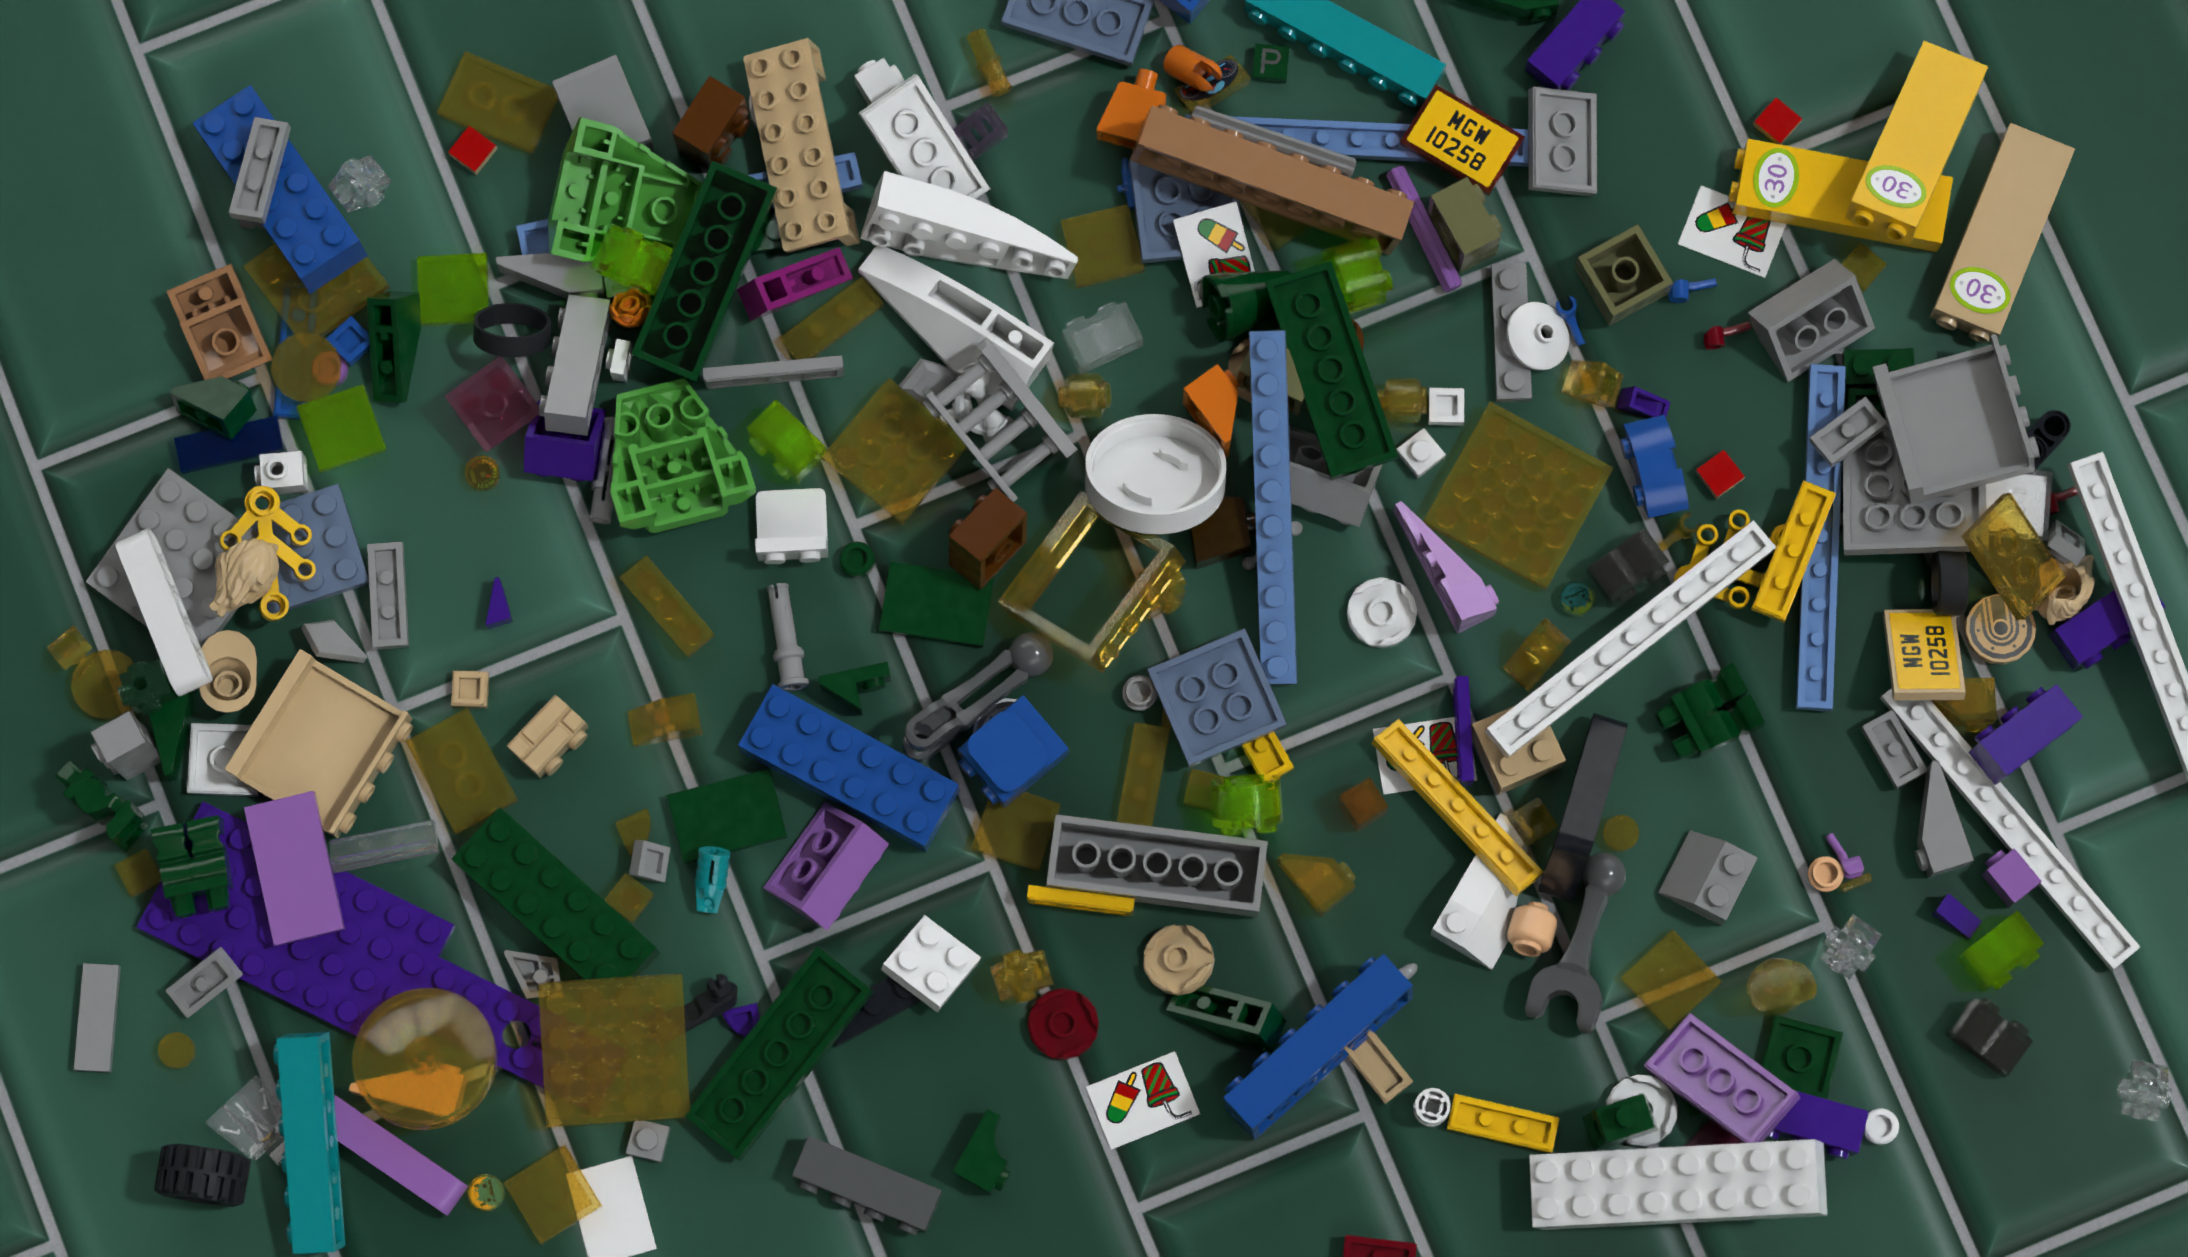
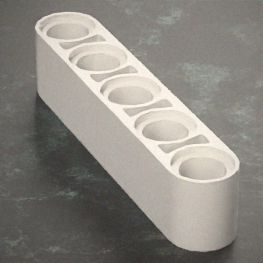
(164, 612)

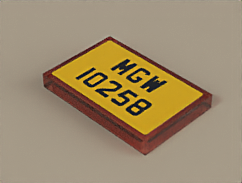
(1462, 139)

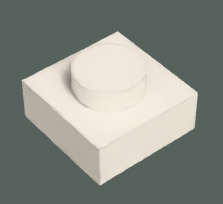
(619, 360)
(1446, 406)
(1420, 453)

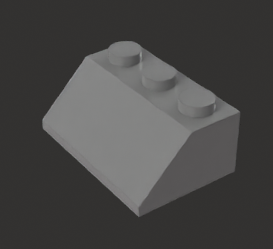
(1812, 319)
(1313, 490)

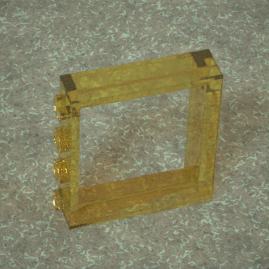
(1052, 556)

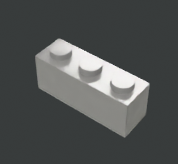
(125, 746)

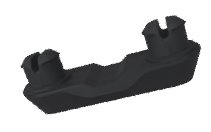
(711, 1003)

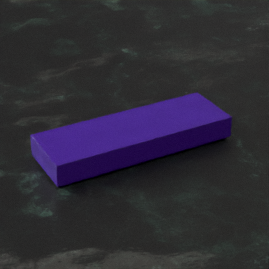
(1463, 731)

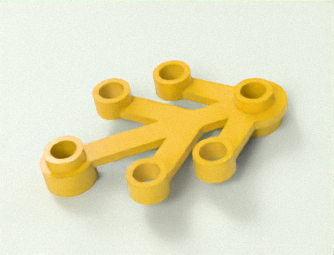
(265, 532)
(1750, 577)

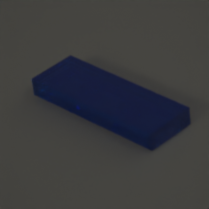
(212, 450)

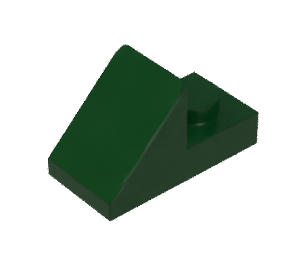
(845, 684)

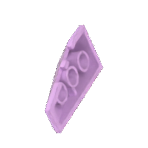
(1454, 582)

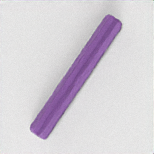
(1426, 231)

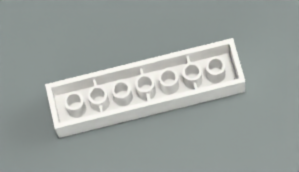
(1678, 1185)

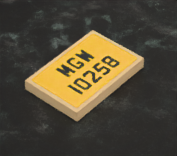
(1923, 655)

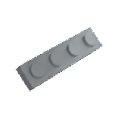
(1508, 294)

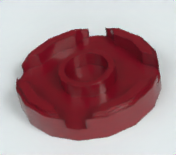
(1063, 1024)

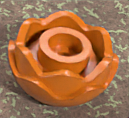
(630, 308)

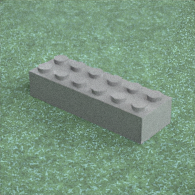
(1158, 865)

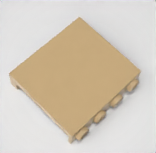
(322, 739)

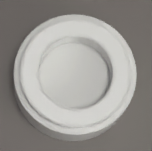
(1881, 1126)

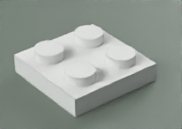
(930, 963)

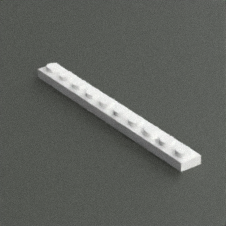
(2135, 594)
(1629, 639)
(2015, 829)

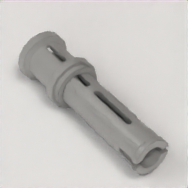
(788, 653)

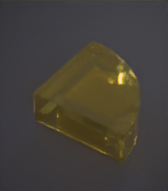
(634, 828)

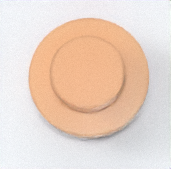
(1825, 874)

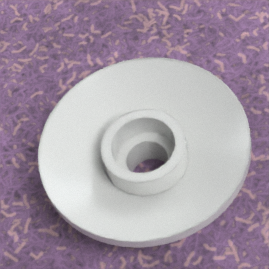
(1527, 342)

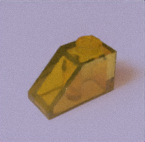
(1976, 709)
(666, 720)
(1318, 879)

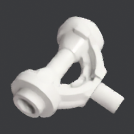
(962, 406)

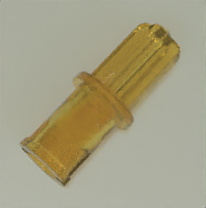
(989, 62)

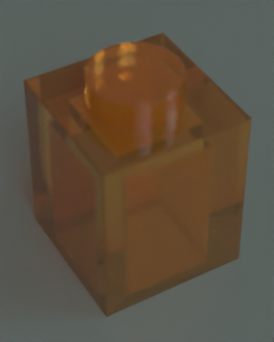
(1363, 804)

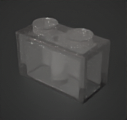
(1102, 336)

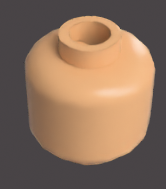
(1532, 929)

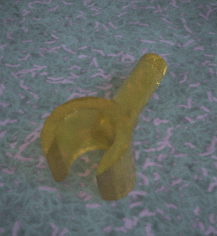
(1679, 532)

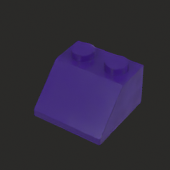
(563, 453)

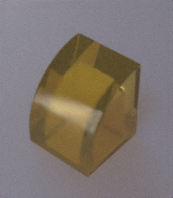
(1592, 383)

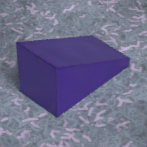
(1642, 402)
(498, 610)
(1957, 916)

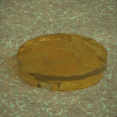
(306, 367)
(97, 681)

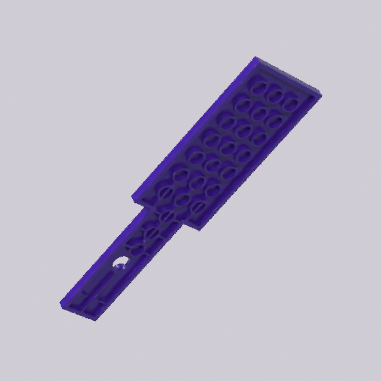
(345, 973)

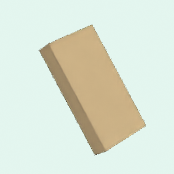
(1379, 1068)

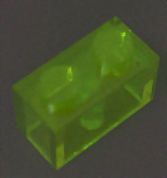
(786, 442)
(2000, 951)

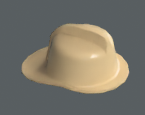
(233, 671)

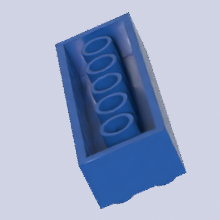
(301, 213)
(849, 768)
(1317, 1046)

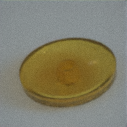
(424, 1058)

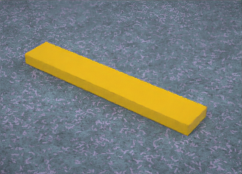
(1457, 807)

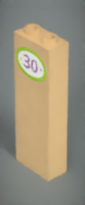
(2002, 233)

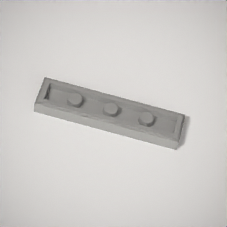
(773, 372)

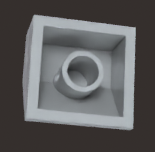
(1707, 876)

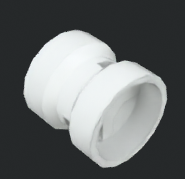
(1427, 1111)

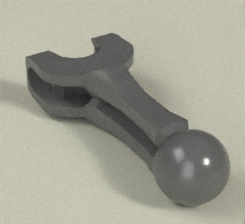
(944, 719)
(1571, 976)

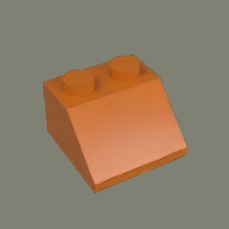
(1213, 404)

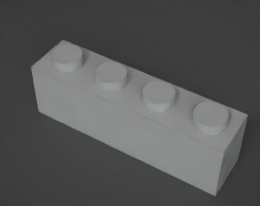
(576, 365)

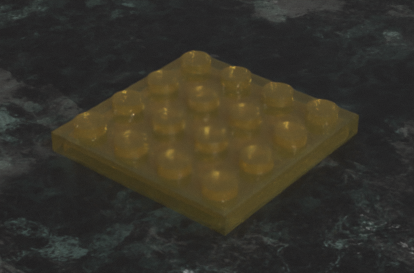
(1518, 495)
(613, 1049)

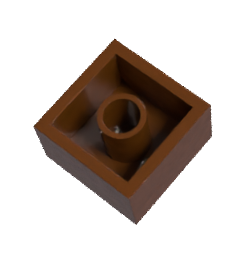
(712, 124)
(987, 538)

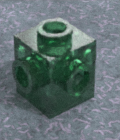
(157, 689)

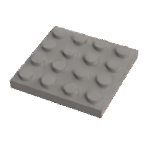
(1883, 519)
(189, 536)

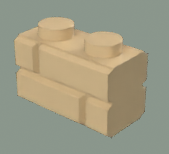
(549, 737)

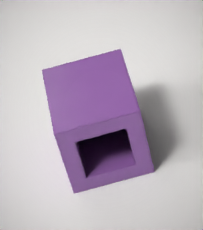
(2010, 876)

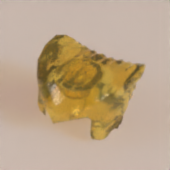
(1780, 986)

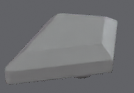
(927, 374)
(332, 642)
(531, 970)

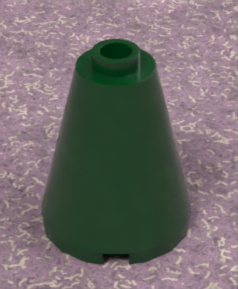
(1237, 301)

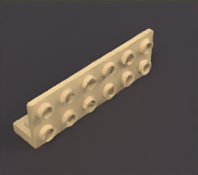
(798, 146)

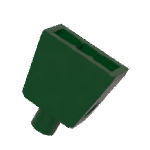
(1619, 1122)

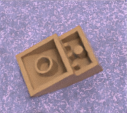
(219, 324)

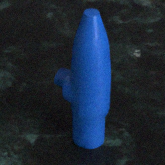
(1126, 183)

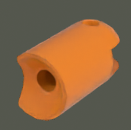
(1190, 67)

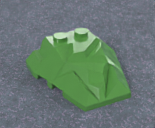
(673, 460)

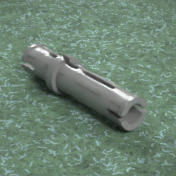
(600, 509)

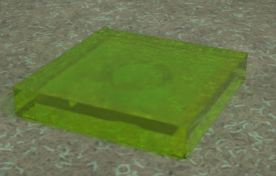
(452, 288)
(341, 428)

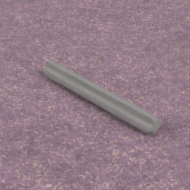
(1284, 144)

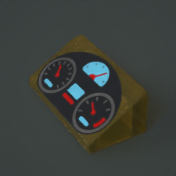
(1233, 79)

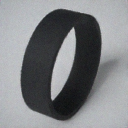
(511, 346)

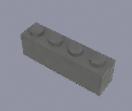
(867, 1185)

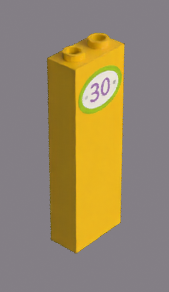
(1916, 143)
(1816, 191)

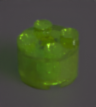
(632, 260)
(1360, 273)
(1246, 803)

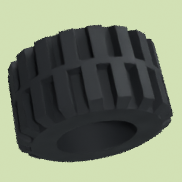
(202, 1175)

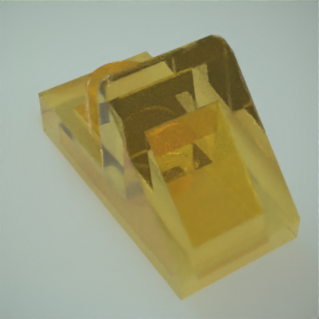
(1537, 654)

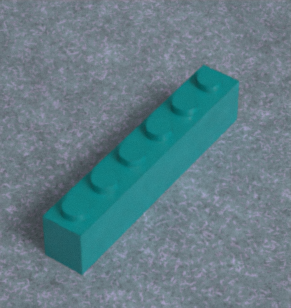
(1353, 44)
(309, 1142)

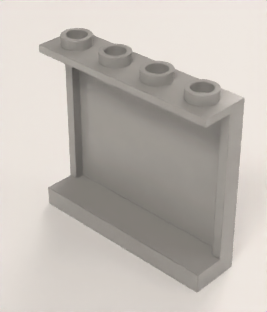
(1956, 422)

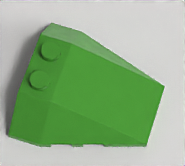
(616, 182)

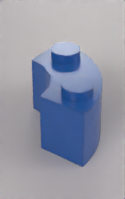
(1658, 479)

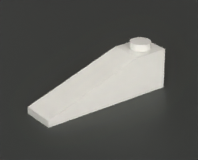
(1479, 910)

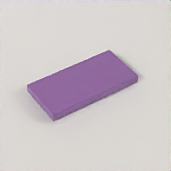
(294, 868)
(1721, 1081)

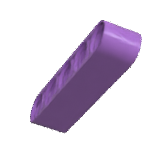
(397, 1158)

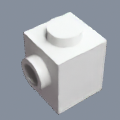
(877, 79)
(283, 472)

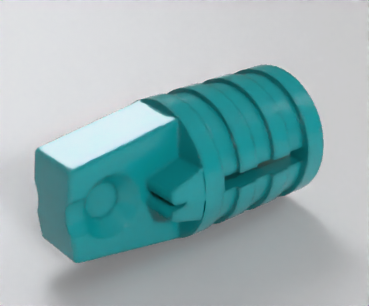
(711, 888)

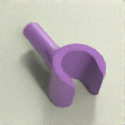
(1851, 866)

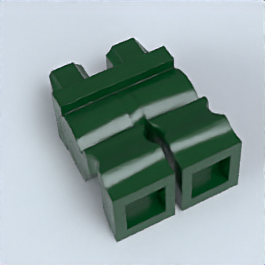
(1698, 714)
(90, 793)
(190, 876)

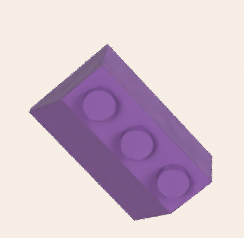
(826, 865)

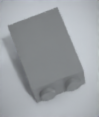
(602, 95)

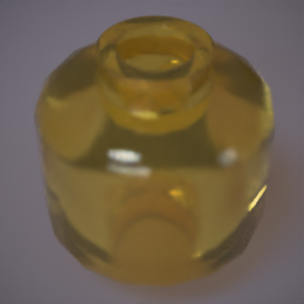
(1085, 395)
(1403, 400)

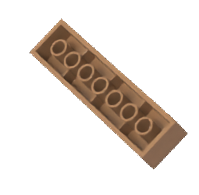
(1271, 178)

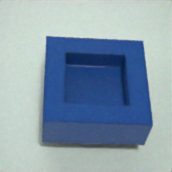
(350, 340)

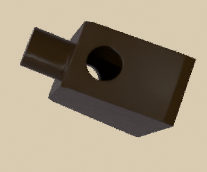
(1223, 533)

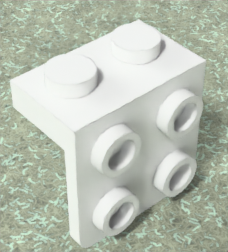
(791, 525)

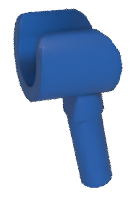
(1680, 290)
(1569, 317)

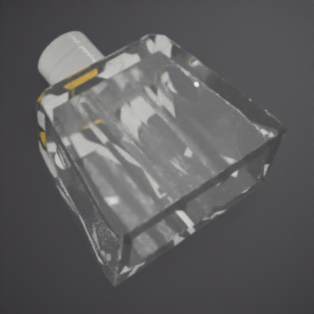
(251, 1121)

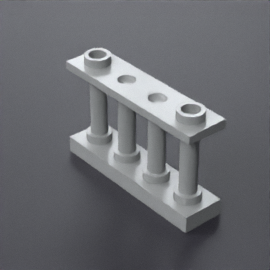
(1010, 388)

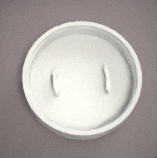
(1155, 474)

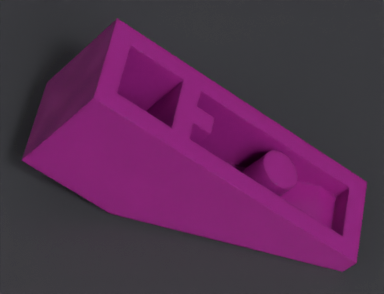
(794, 283)

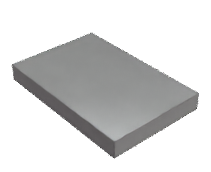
(1562, 141)

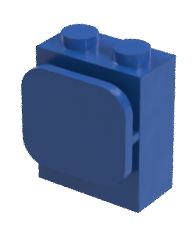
(1011, 752)

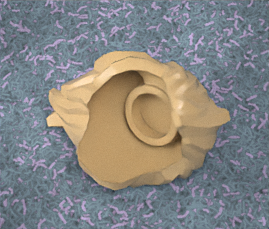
(244, 574)
(2071, 593)

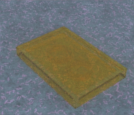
(498, 102)
(2013, 556)
(461, 770)

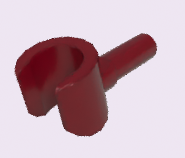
(1715, 335)
(2059, 497)

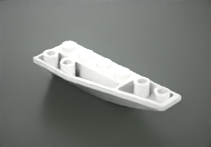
(959, 229)
(954, 317)

